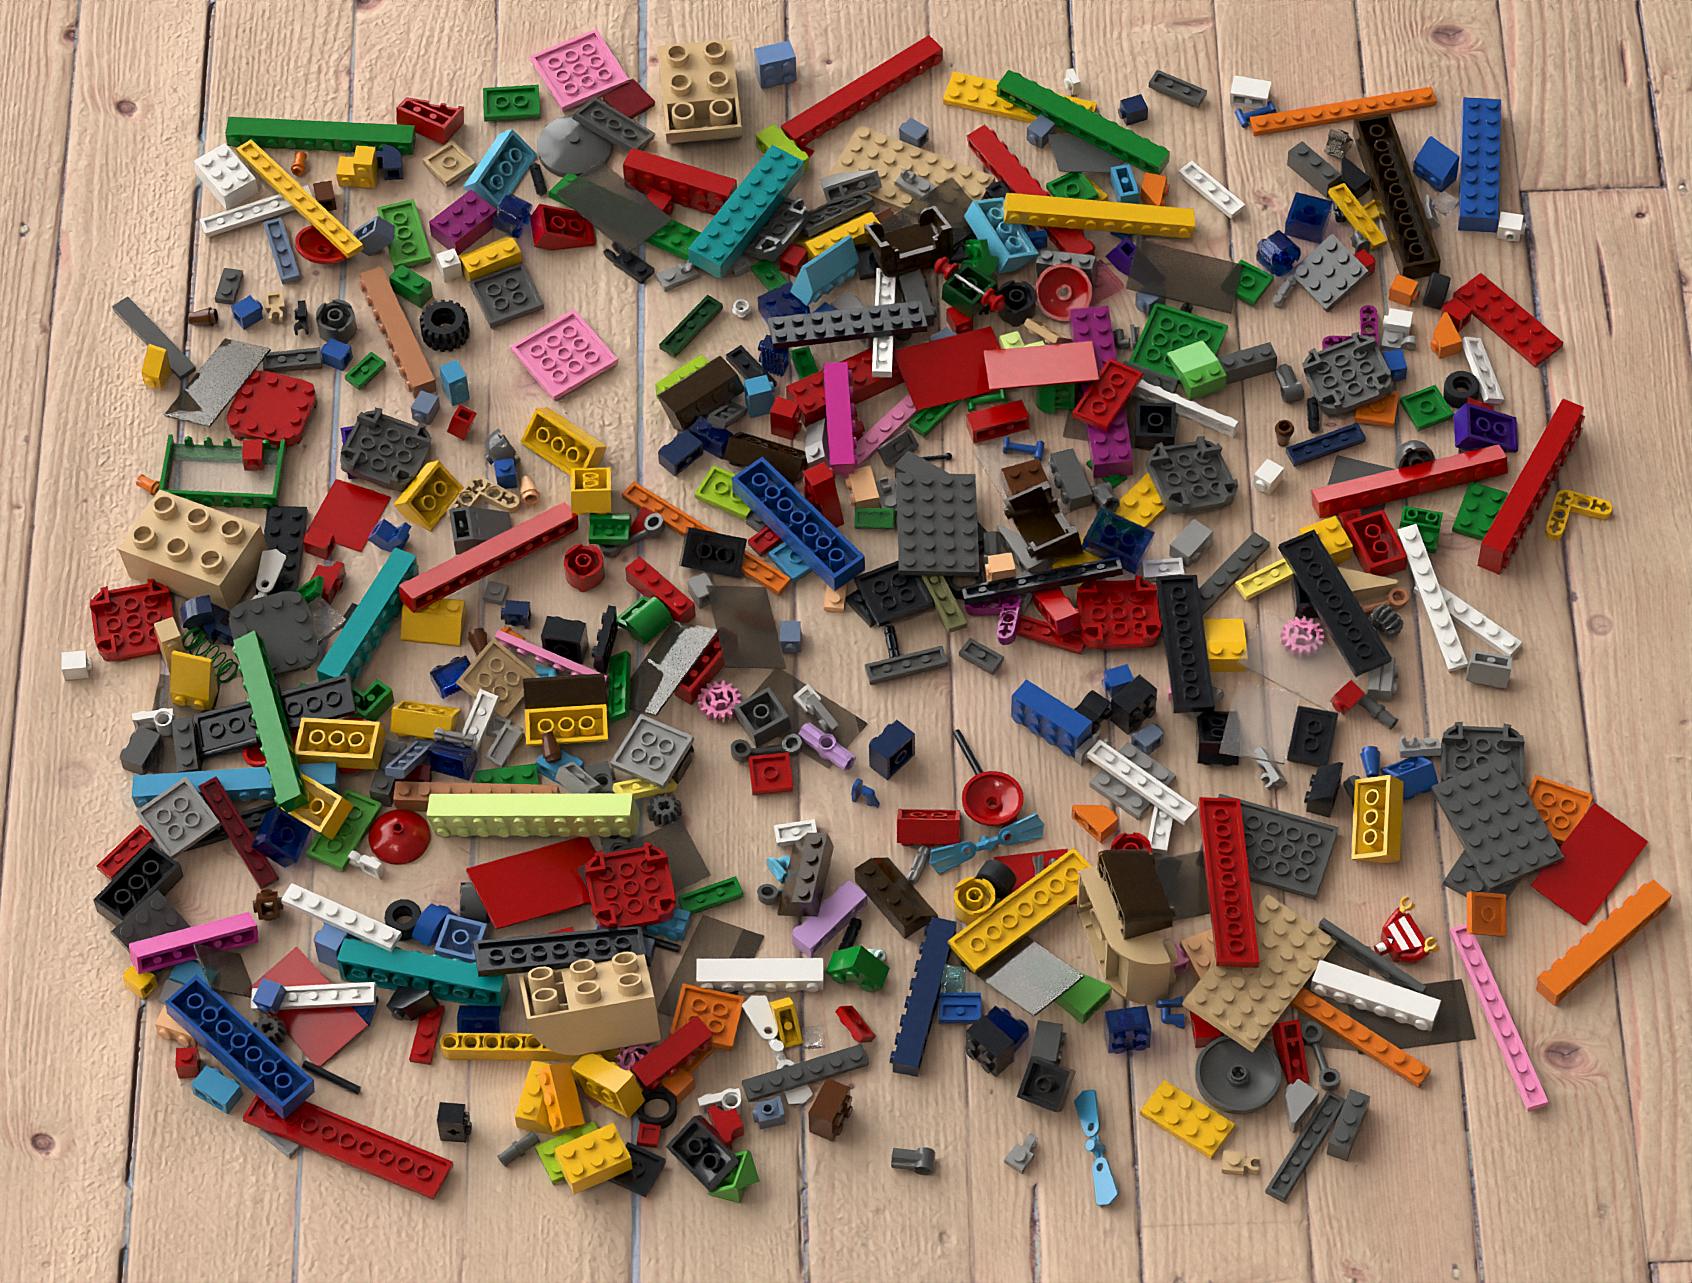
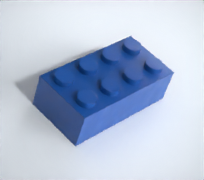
(1050, 718)

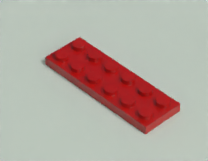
(1508, 320)

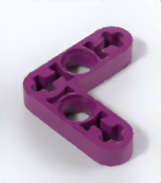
(1373, 323)
(1005, 611)

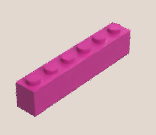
(838, 415)
(179, 948)

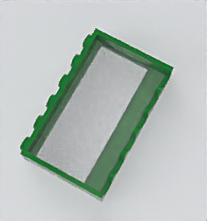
(217, 475)

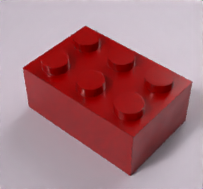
(1376, 544)

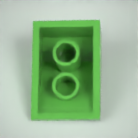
(1198, 370)

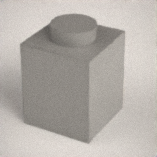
(698, 589)

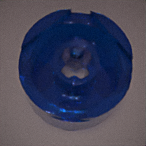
(512, 215)
(1277, 253)

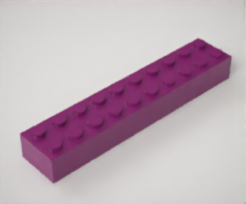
(1108, 450)

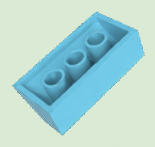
(501, 168)
(1004, 240)
(826, 271)

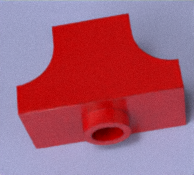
(333, 579)
(726, 1123)

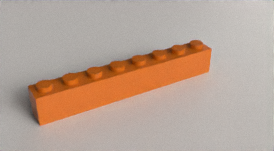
(1603, 942)

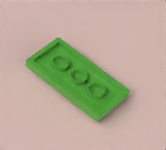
(409, 242)
(349, 836)

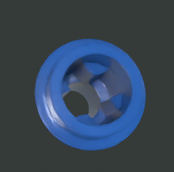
(1371, 760)

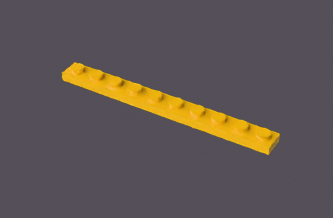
(300, 199)

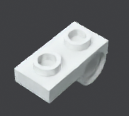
(154, 720)
(721, 1100)

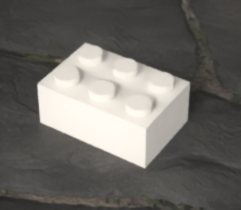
(225, 176)

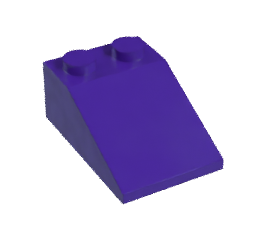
(1484, 428)

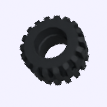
(448, 337)

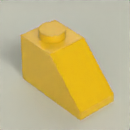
(156, 367)
(786, 1022)

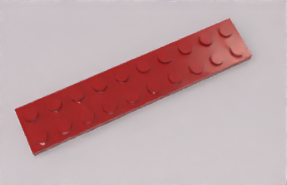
(1228, 882)
(355, 1145)

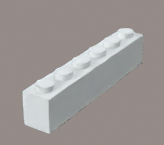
(760, 974)
(1375, 995)

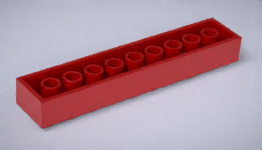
(1531, 487)

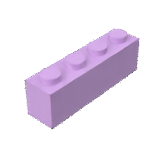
(832, 918)

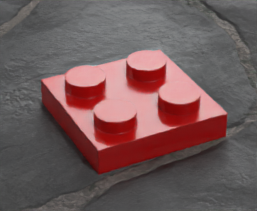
(770, 773)

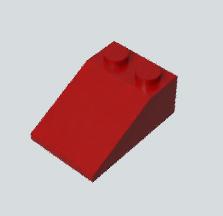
(560, 228)

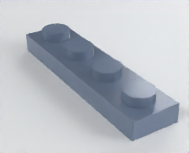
(281, 250)
(408, 759)

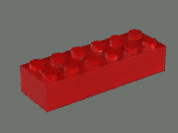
(685, 183)
(811, 393)

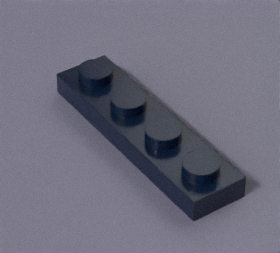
(1325, 444)

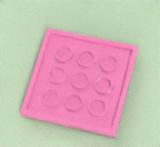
(579, 70)
(564, 355)

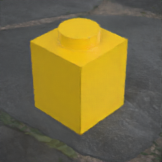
(139, 984)

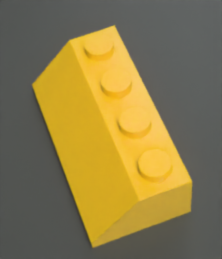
(828, 237)
(562, 441)
(568, 724)
(1377, 819)

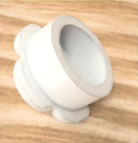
(741, 304)

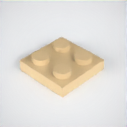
(449, 163)
(1050, 334)

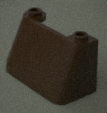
(911, 246)
(1043, 524)
(1135, 891)

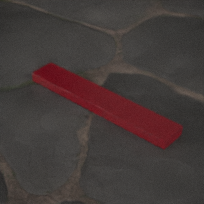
(238, 832)

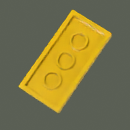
(1187, 1119)

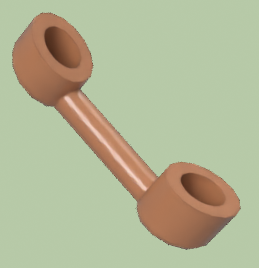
(1396, 599)

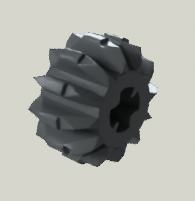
(1386, 621)
(664, 810)
(272, 1029)

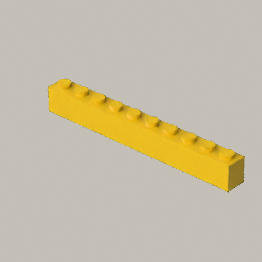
(1099, 215)

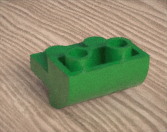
(979, 256)
(1055, 397)
(1427, 523)
(610, 528)
(645, 619)

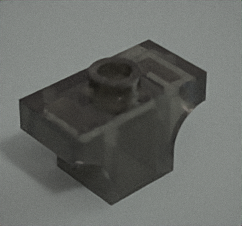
(1338, 143)

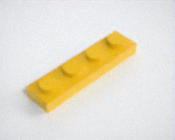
(1357, 215)

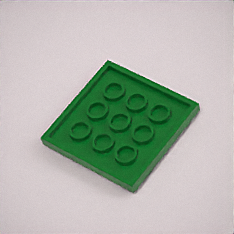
(1171, 330)

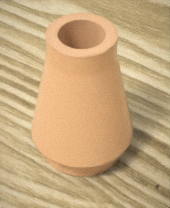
(529, 493)

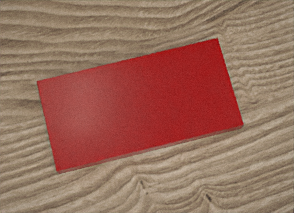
(1108, 395)

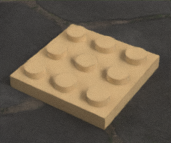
(497, 673)

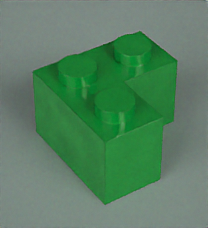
(372, 701)
(858, 966)

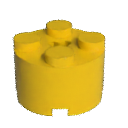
(973, 899)

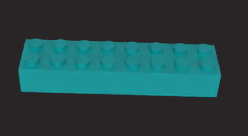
(746, 211)
(370, 619)
(443, 977)

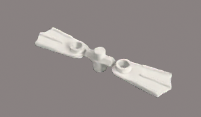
(269, 570)
(761, 1016)

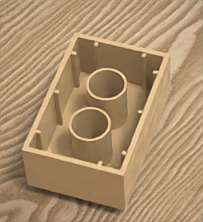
(193, 550)

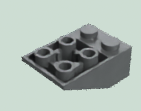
(476, 525)

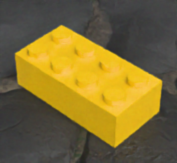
(340, 741)

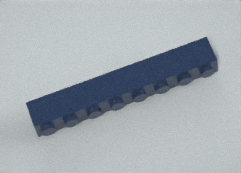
(923, 998)

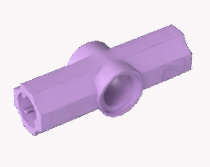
(834, 753)

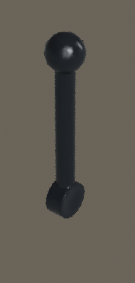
(948, 456)

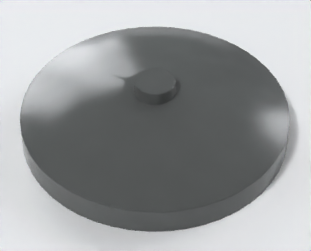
(571, 147)
(1237, 1078)

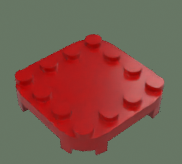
(272, 408)
(1118, 614)
(126, 620)
(630, 887)

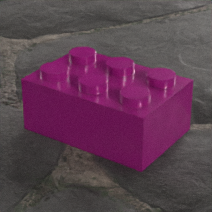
(463, 222)

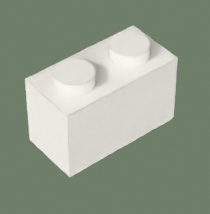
(1250, 92)

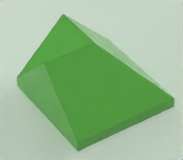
(734, 1183)

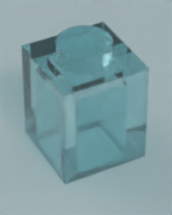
(953, 979)

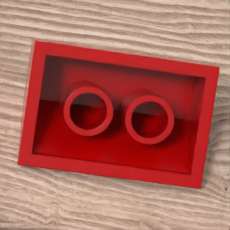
(928, 827)

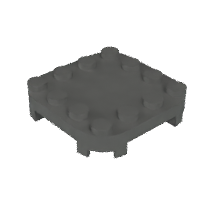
(779, 230)
(1348, 375)
(385, 450)
(1191, 476)
(285, 627)
(1474, 746)

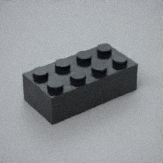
(136, 882)

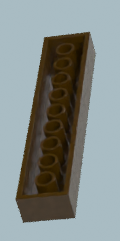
(1396, 196)

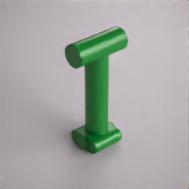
(972, 402)

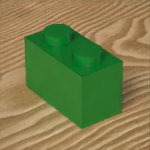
(411, 286)

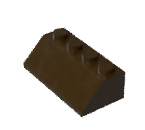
(700, 393)
(747, 448)
(565, 691)
(806, 875)
(894, 895)

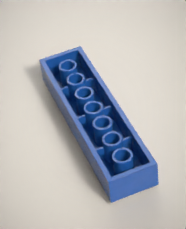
(1479, 165)
(798, 524)
(240, 1047)

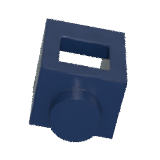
(516, 613)

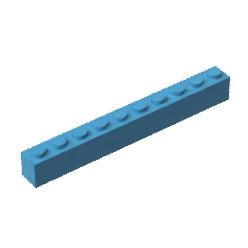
(238, 783)

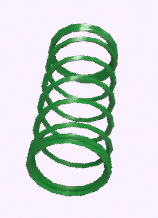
(220, 670)

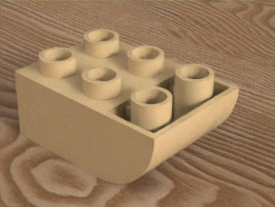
(699, 91)
(1133, 967)
(591, 1005)

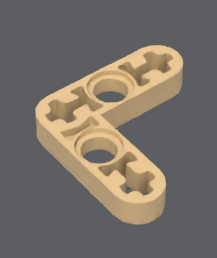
(483, 493)

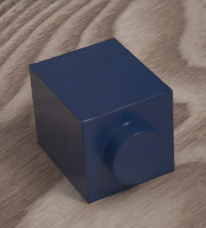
(1133, 110)

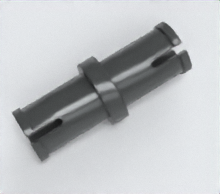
(1378, 711)
(518, 1148)

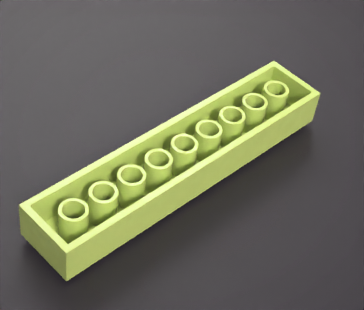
(533, 814)

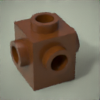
(265, 911)

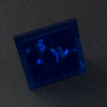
(452, 759)

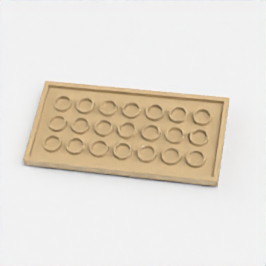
(891, 156)
(1249, 999)

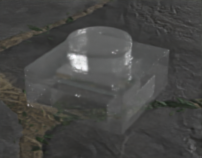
(1445, 203)
(813, 1037)

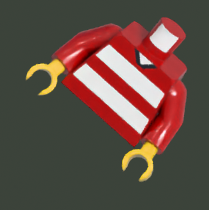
(1403, 938)

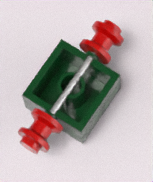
(968, 288)

